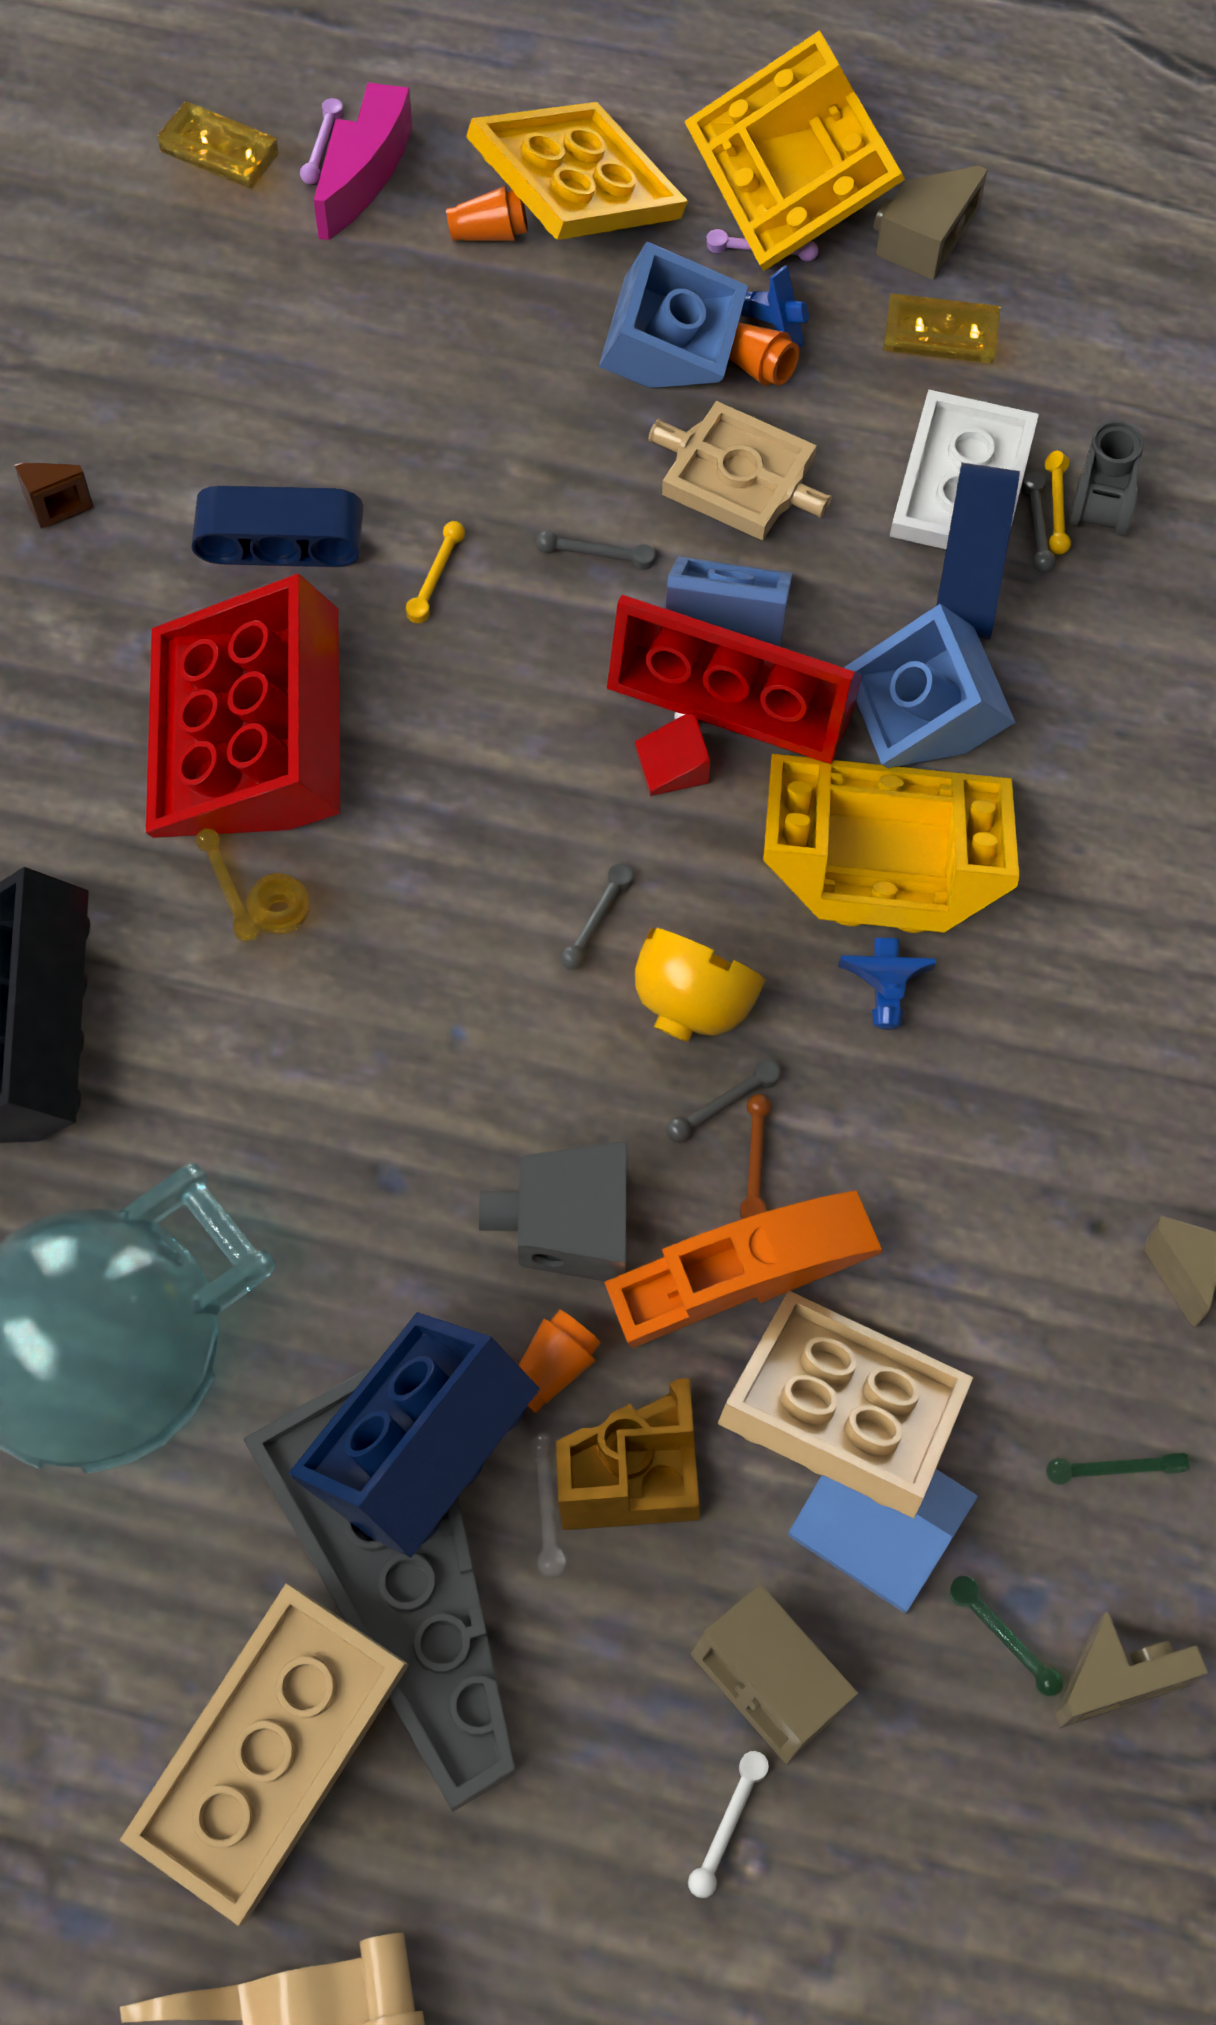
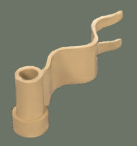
(339, 1993)

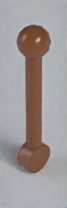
(758, 1107)

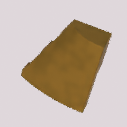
(631, 1466)

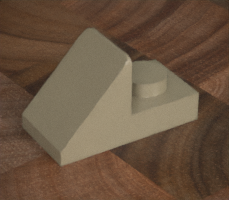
(1186, 1264)
(1107, 1683)

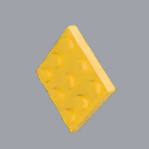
(576, 170)

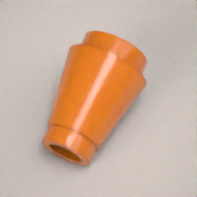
(488, 217)
(764, 354)
(557, 1356)

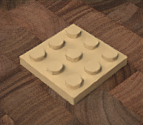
(847, 1403)

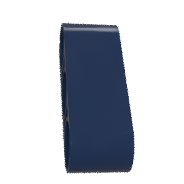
(277, 526)
(978, 544)

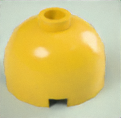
(693, 986)

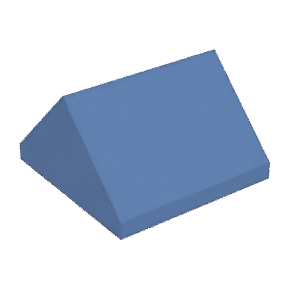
(731, 596)
(879, 1544)

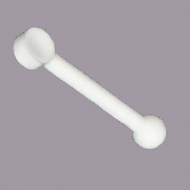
(752, 1769)

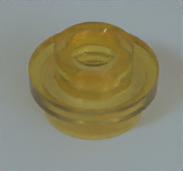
(273, 889)

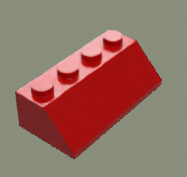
(731, 679)

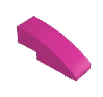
(362, 157)

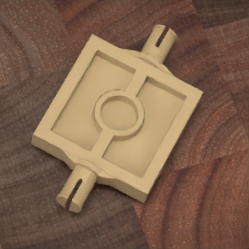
(739, 470)

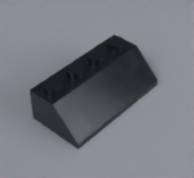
(40, 1003)

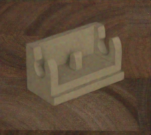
(773, 1673)

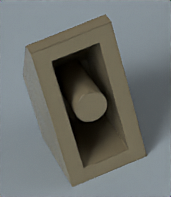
(928, 218)

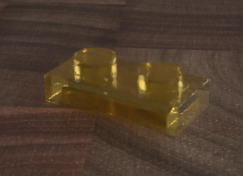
(218, 144)
(941, 328)

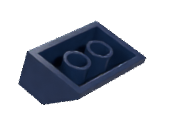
(416, 1431)

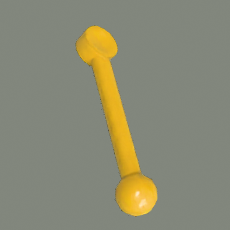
(1057, 464)
(418, 608)

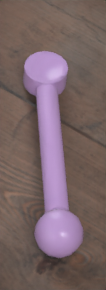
(331, 110)
(719, 241)

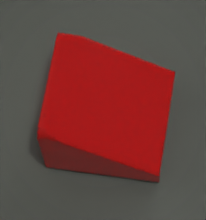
(674, 756)

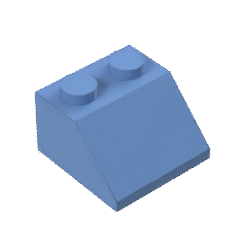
(672, 321)
(930, 691)

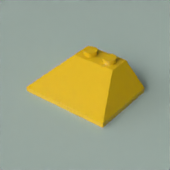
(793, 151)
(890, 841)

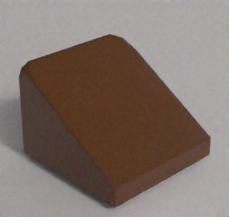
(53, 490)

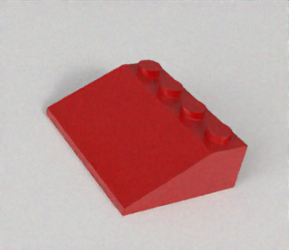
(245, 714)

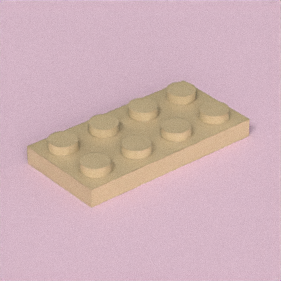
(264, 1754)

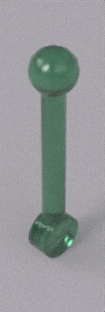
(1061, 1471)
(965, 1594)

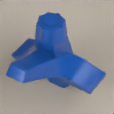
(778, 306)
(888, 976)

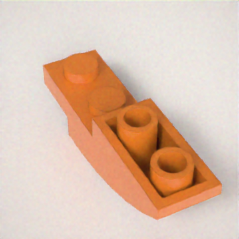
(742, 1262)

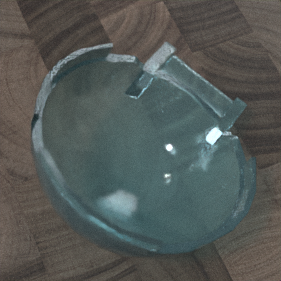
(113, 1326)

